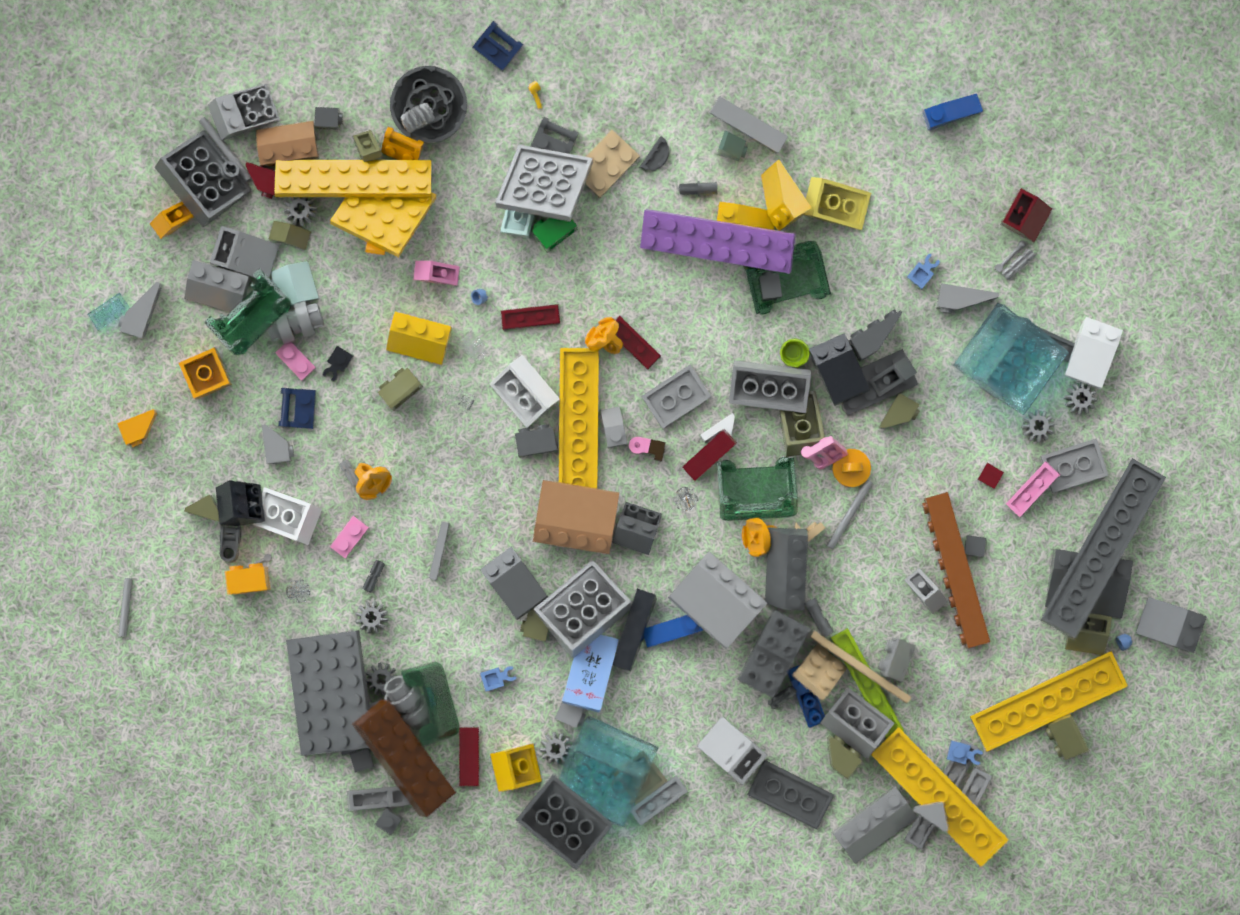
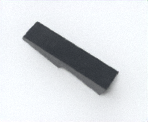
(634, 629)

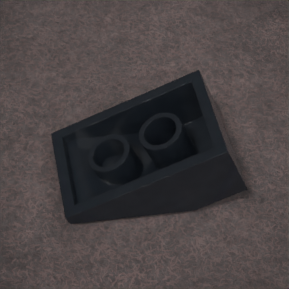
(839, 369)

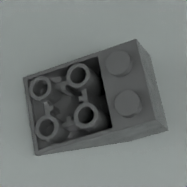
(869, 341)

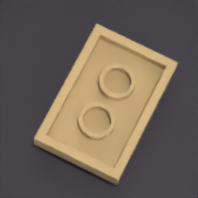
(610, 161)
(820, 671)

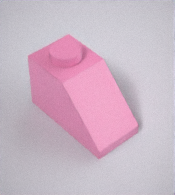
(436, 272)

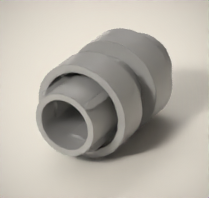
(303, 319)
(408, 702)

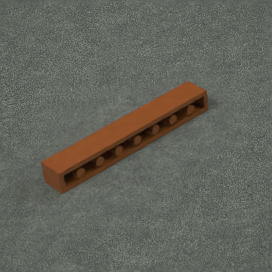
(956, 570)

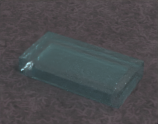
(108, 311)

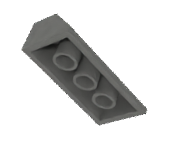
(786, 568)

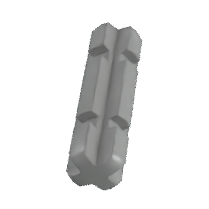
(1018, 264)
(349, 472)

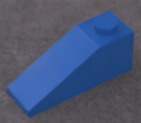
(952, 111)
(670, 630)

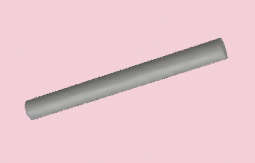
(224, 148)
(849, 514)

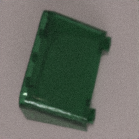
(805, 278)
(251, 316)
(757, 490)
(438, 700)

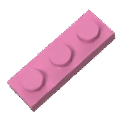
(1033, 489)

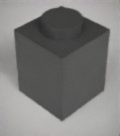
(328, 118)
(769, 286)
(388, 821)

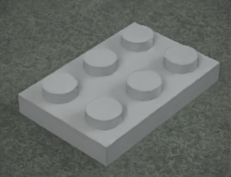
(676, 396)
(1076, 465)

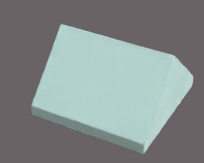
(517, 223)
(296, 282)

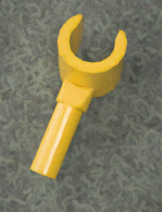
(533, 88)

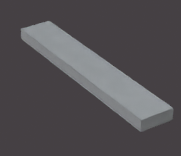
(922, 827)

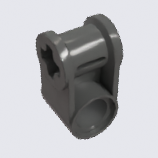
(230, 541)

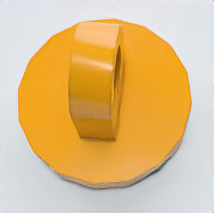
(604, 336)
(852, 469)
(372, 480)
(756, 537)

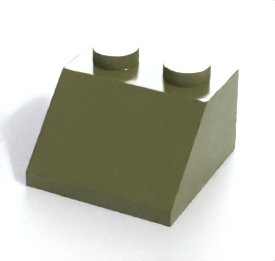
(400, 388)
(1067, 737)

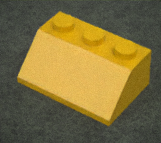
(418, 338)

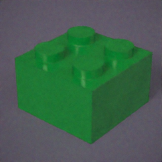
(553, 232)

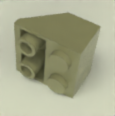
(1092, 636)
(841, 758)

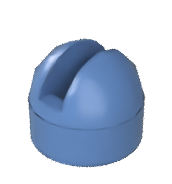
(475, 298)
(1124, 641)

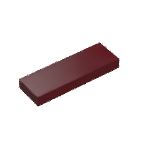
(530, 317)
(636, 344)
(709, 454)
(468, 756)

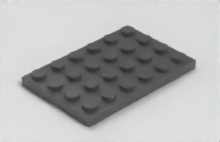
(328, 691)

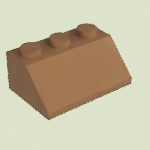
(287, 143)

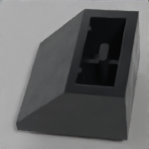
(239, 503)

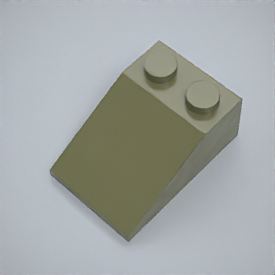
(802, 428)

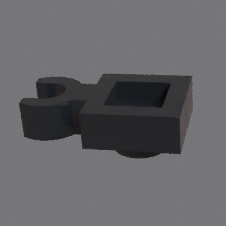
(339, 361)

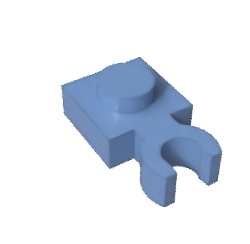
(921, 273)
(494, 678)
(960, 753)

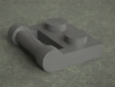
(548, 142)
(817, 616)

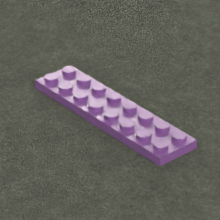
(717, 241)

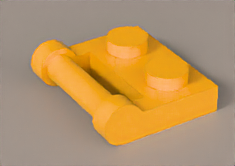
(401, 146)

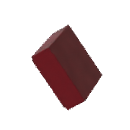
(990, 475)

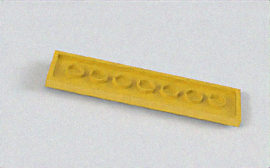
(353, 178)
(578, 417)
(1048, 701)
(930, 785)

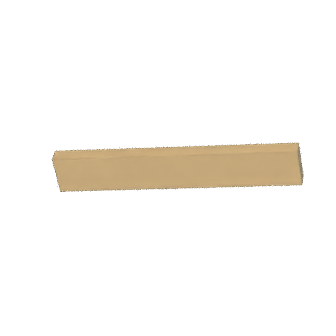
(860, 667)

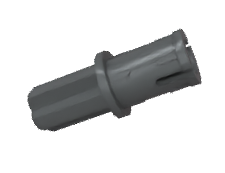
(697, 188)

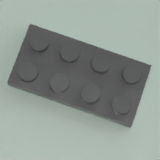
(870, 371)

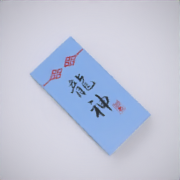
(591, 674)

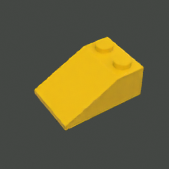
(782, 196)
(744, 215)

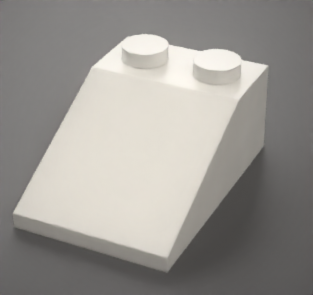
(1093, 352)
(288, 516)

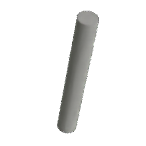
(125, 607)

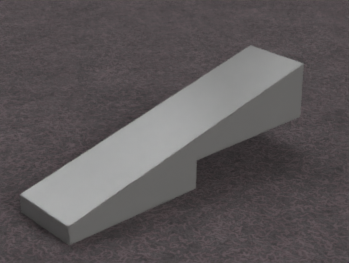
(748, 124)
(375, 798)

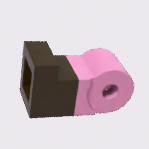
(644, 445)

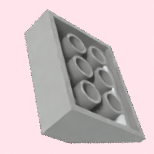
(717, 600)
(583, 608)

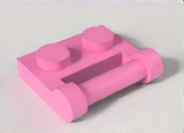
(828, 448)

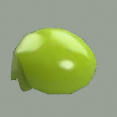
(794, 352)

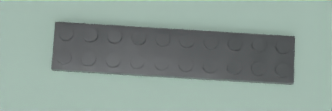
(1102, 549)

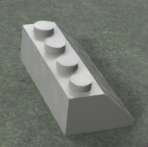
(770, 386)
(874, 824)

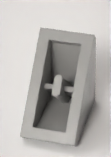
(934, 813)

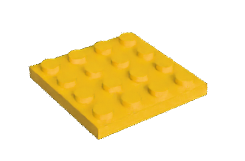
(383, 220)

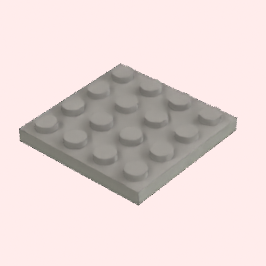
(544, 182)

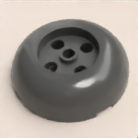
(418, 84)

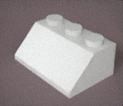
(524, 391)

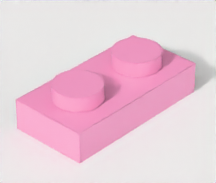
(295, 360)
(349, 537)

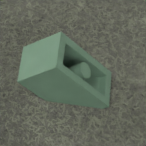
(732, 146)

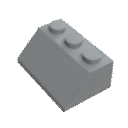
(215, 286)
(857, 723)

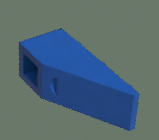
(807, 700)

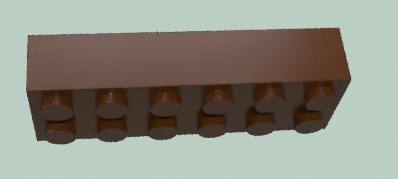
(404, 758)

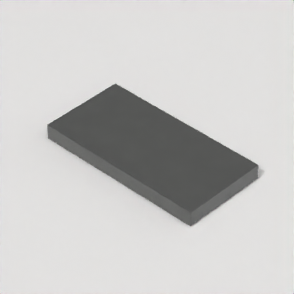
(790, 794)

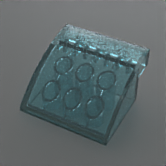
(1011, 358)
(594, 760)

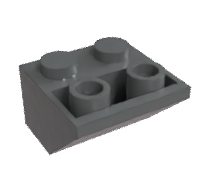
(637, 528)

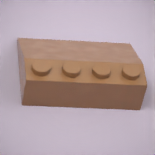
(576, 517)

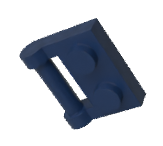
(493, 50)
(304, 408)

